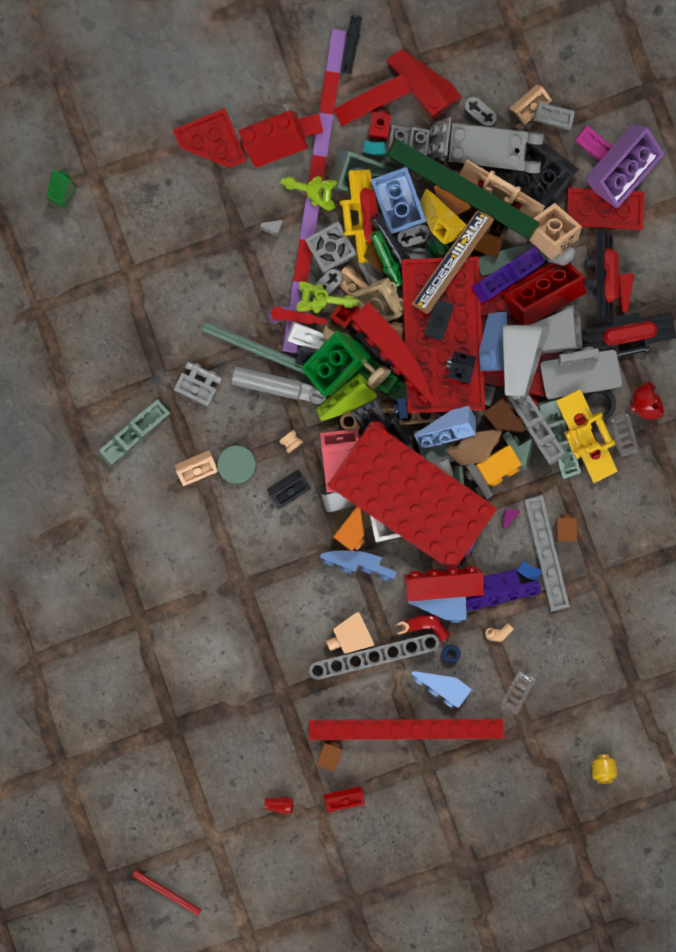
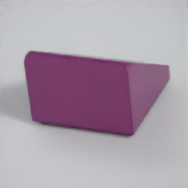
(509, 516)

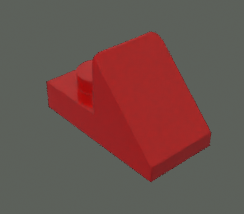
(343, 315)

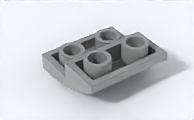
(414, 137)

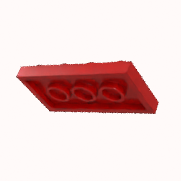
(594, 212)

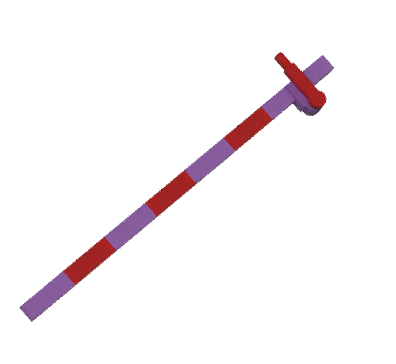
(310, 212)

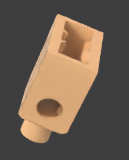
(351, 635)

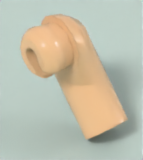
(498, 635)

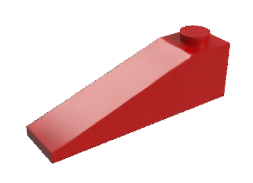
(429, 88)

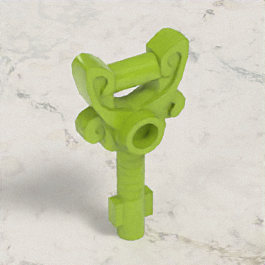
(314, 190)
(320, 298)

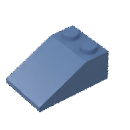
(398, 200)

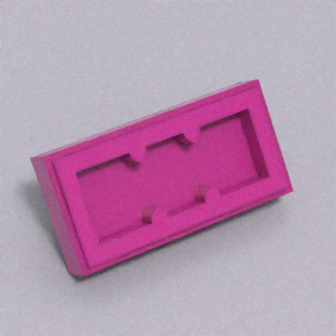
(593, 143)

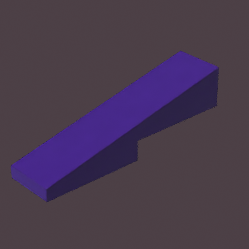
(508, 274)

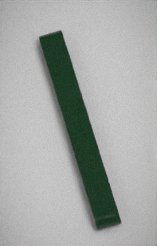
(462, 188)

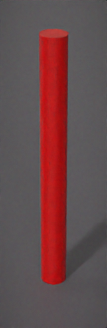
(166, 892)

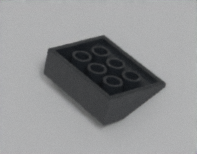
(553, 177)

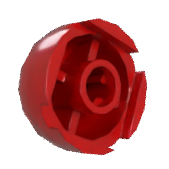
(647, 402)

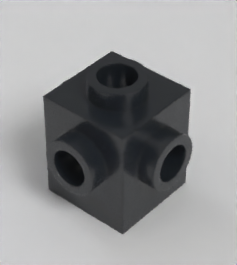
(461, 367)

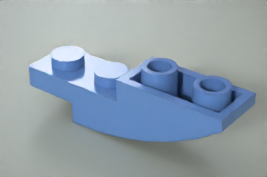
(350, 560)

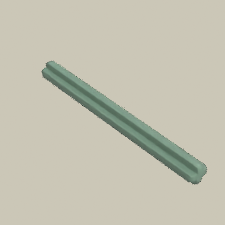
(251, 346)

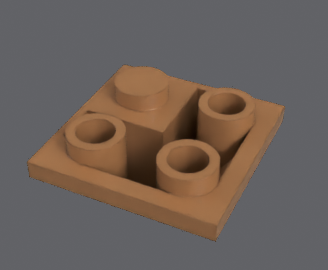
(474, 448)

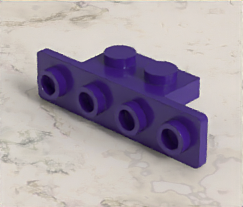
(502, 588)

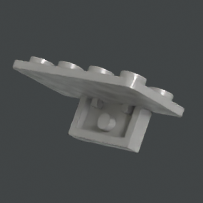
(581, 370)

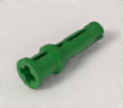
(390, 266)

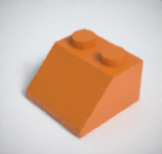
(351, 531)

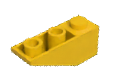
(440, 218)

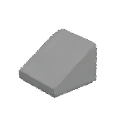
(272, 227)

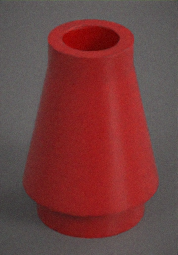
(281, 805)

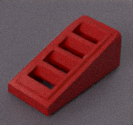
(625, 288)

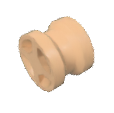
(291, 441)

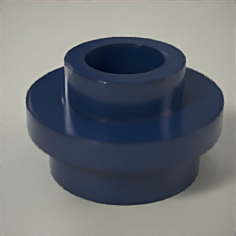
(451, 647)

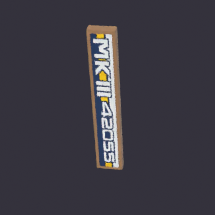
(452, 261)

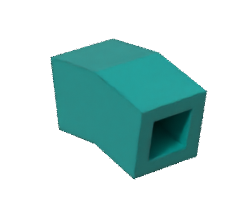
(374, 149)

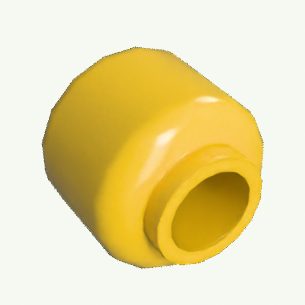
(604, 769)

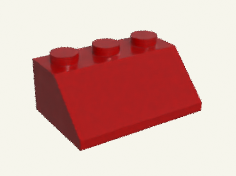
(273, 138)

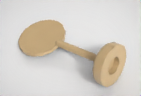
(378, 375)

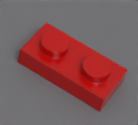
(344, 799)

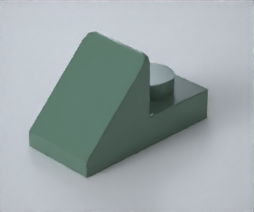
(523, 451)

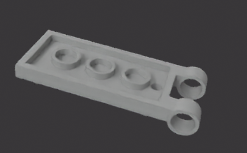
(493, 147)

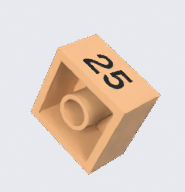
(555, 231)

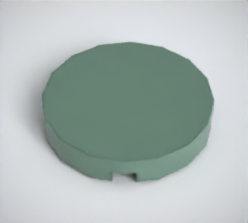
(236, 464)

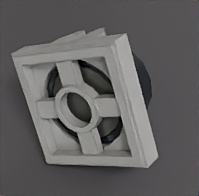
(330, 247)

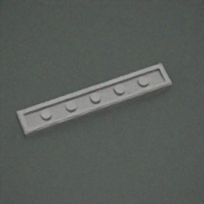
(546, 553)

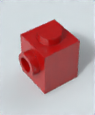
(380, 125)

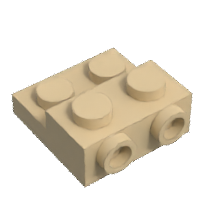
(382, 297)

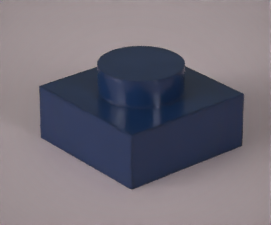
(400, 408)

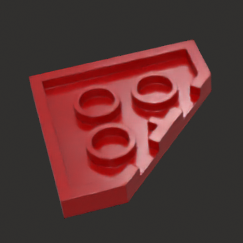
(212, 139)

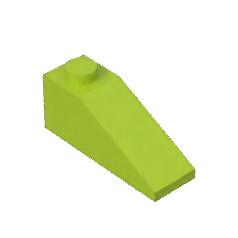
(347, 398)

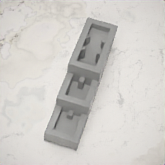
(538, 428)

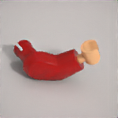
(426, 621)

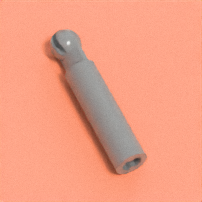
(276, 385)

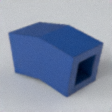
(528, 571)

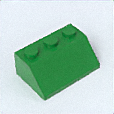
(335, 363)

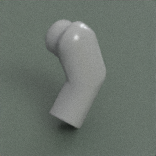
(564, 258)

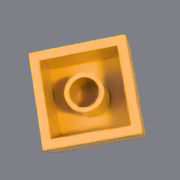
(498, 465)

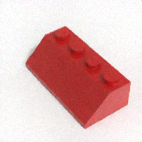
(543, 292)

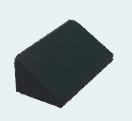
(288, 488)

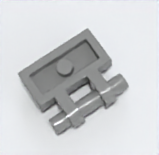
(195, 389)

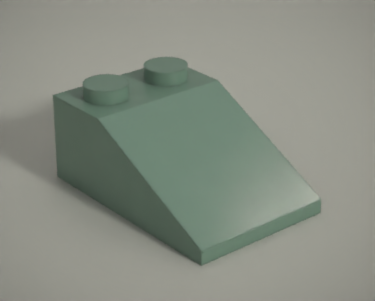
(350, 161)

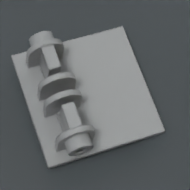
(439, 139)

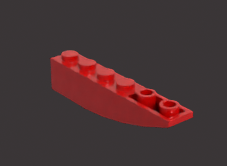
(391, 347)

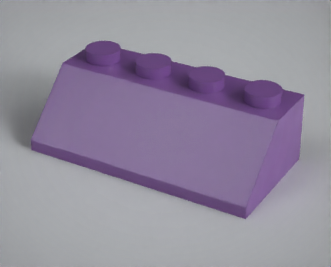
(625, 165)

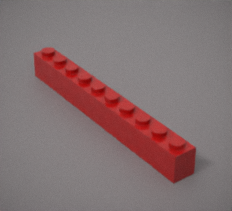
(406, 729)

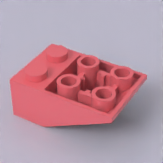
(335, 449)

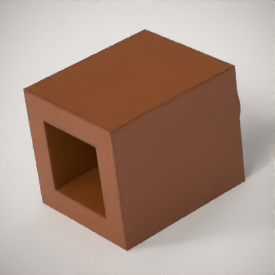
(566, 528)
(330, 755)

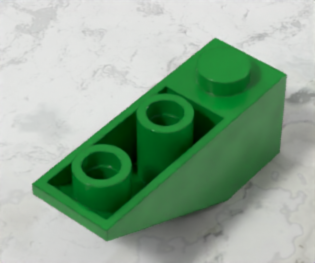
(60, 188)

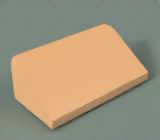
(526, 106)
(352, 280)
(196, 468)

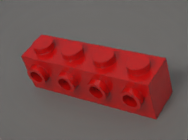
(443, 584)

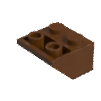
(493, 239)
(501, 417)

